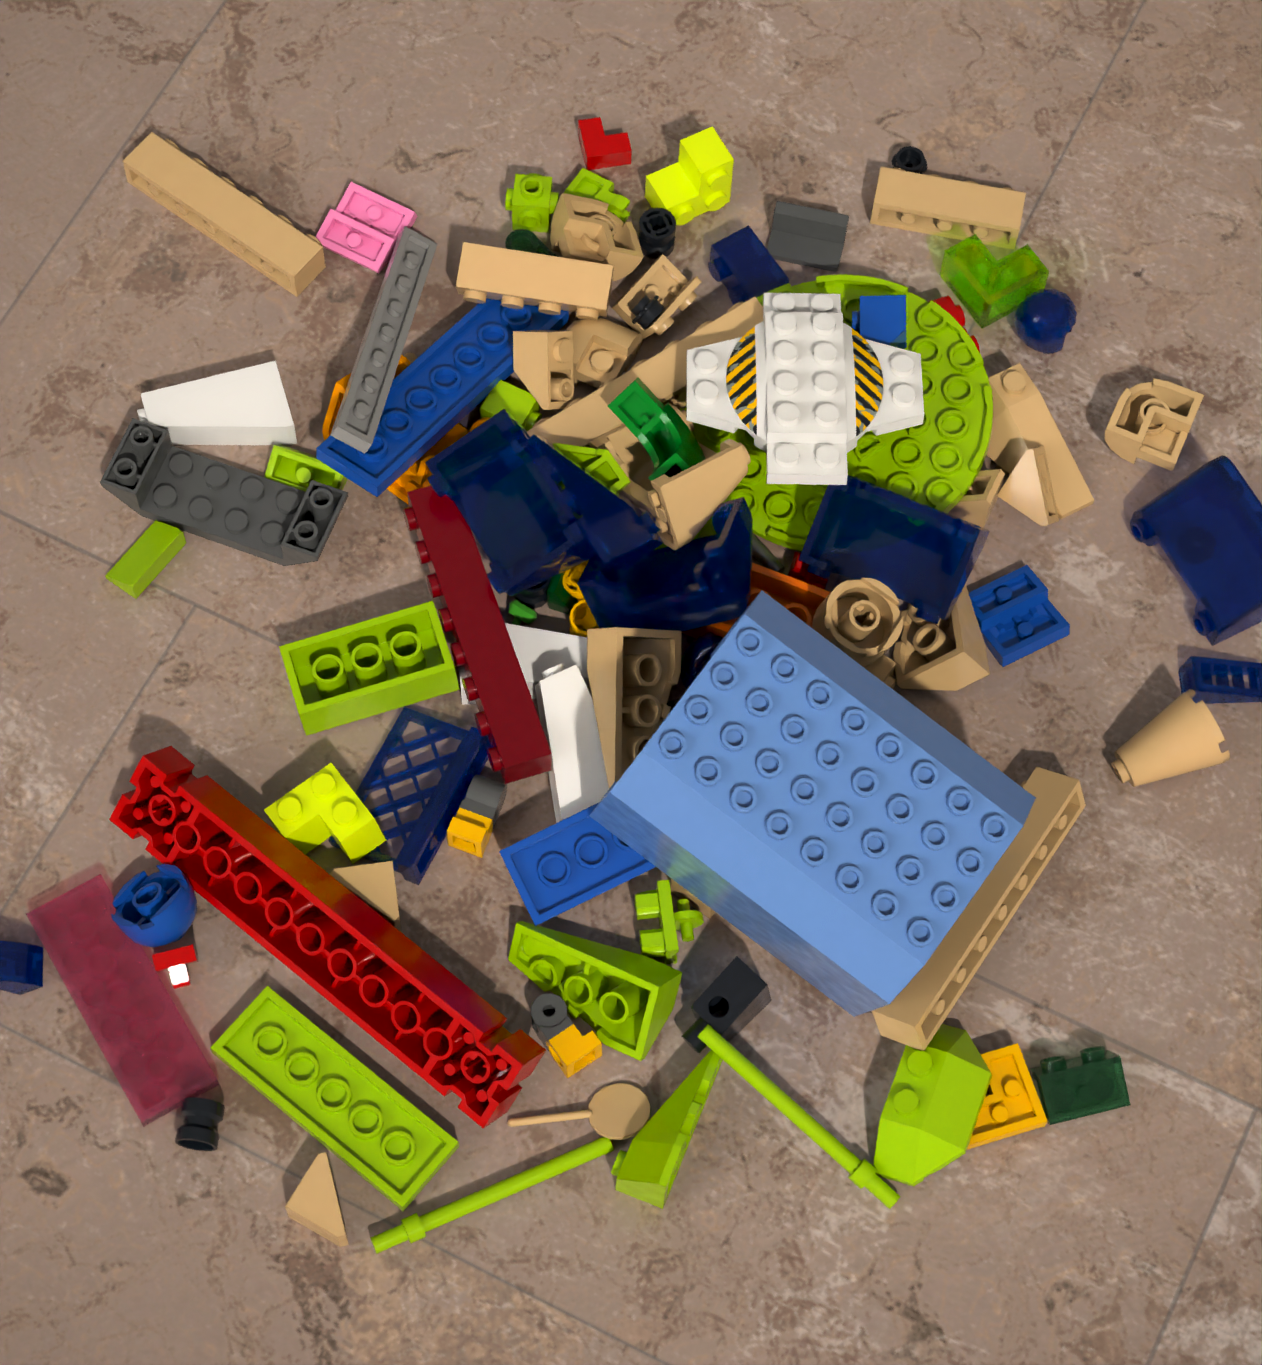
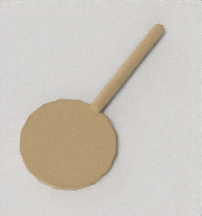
(613, 1112)

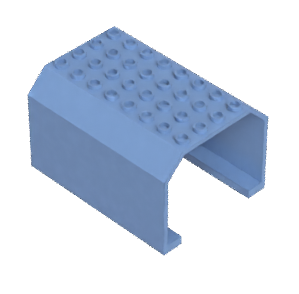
(816, 809)

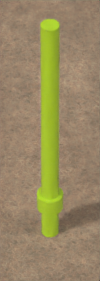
(861, 1171)
(415, 1227)

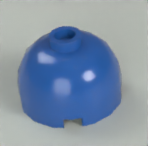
(156, 907)

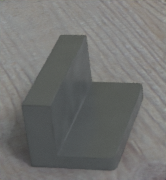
(807, 236)

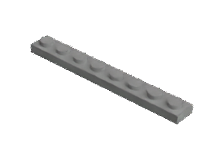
(384, 341)

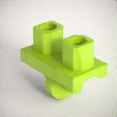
(659, 905)

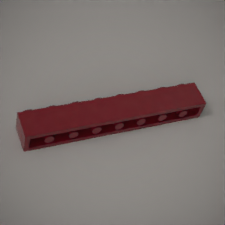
(480, 636)

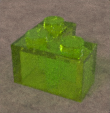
(990, 286)

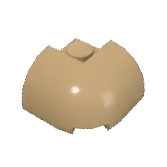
(591, 233)
(602, 350)
(1152, 422)

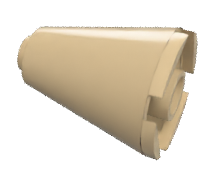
(1171, 744)

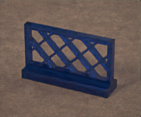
(444, 798)

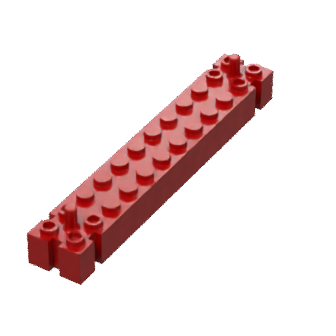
(328, 936)

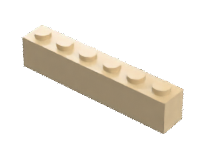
(225, 213)

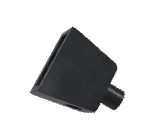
(734, 990)

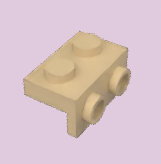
(673, 291)

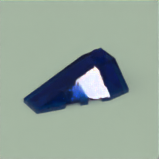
(609, 520)

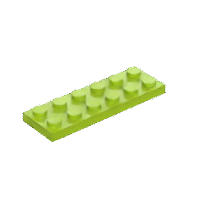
(335, 1098)

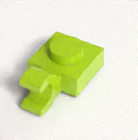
(595, 187)

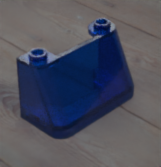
(510, 505)
(895, 540)
(1214, 541)
(681, 587)

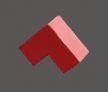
(601, 149)

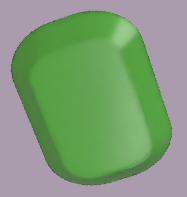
(521, 613)

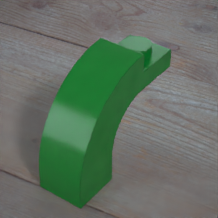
(658, 430)

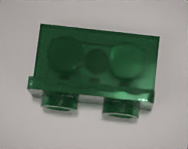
(1081, 1084)

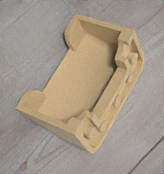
(682, 501)

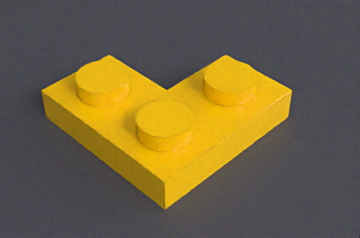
(1012, 1099)

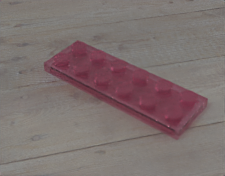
(122, 1001)

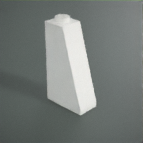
(224, 409)
(539, 651)
(573, 737)

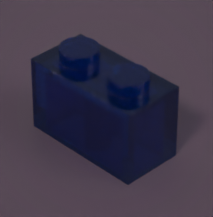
(745, 266)

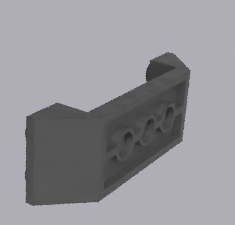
(221, 499)

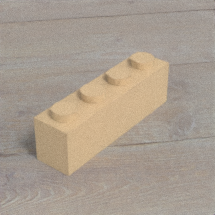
(947, 207)
(534, 280)

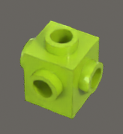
(531, 202)

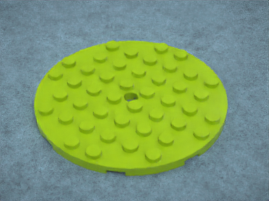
(923, 462)

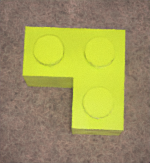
(696, 182)
(323, 809)

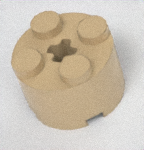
(872, 606)

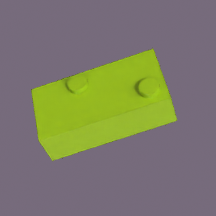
(369, 668)

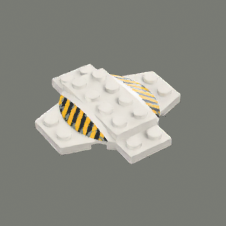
(804, 388)

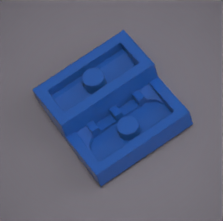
(1017, 616)

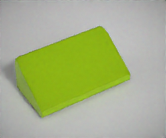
(299, 468)
(146, 558)

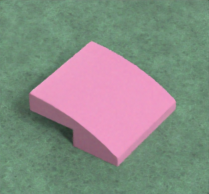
(365, 227)

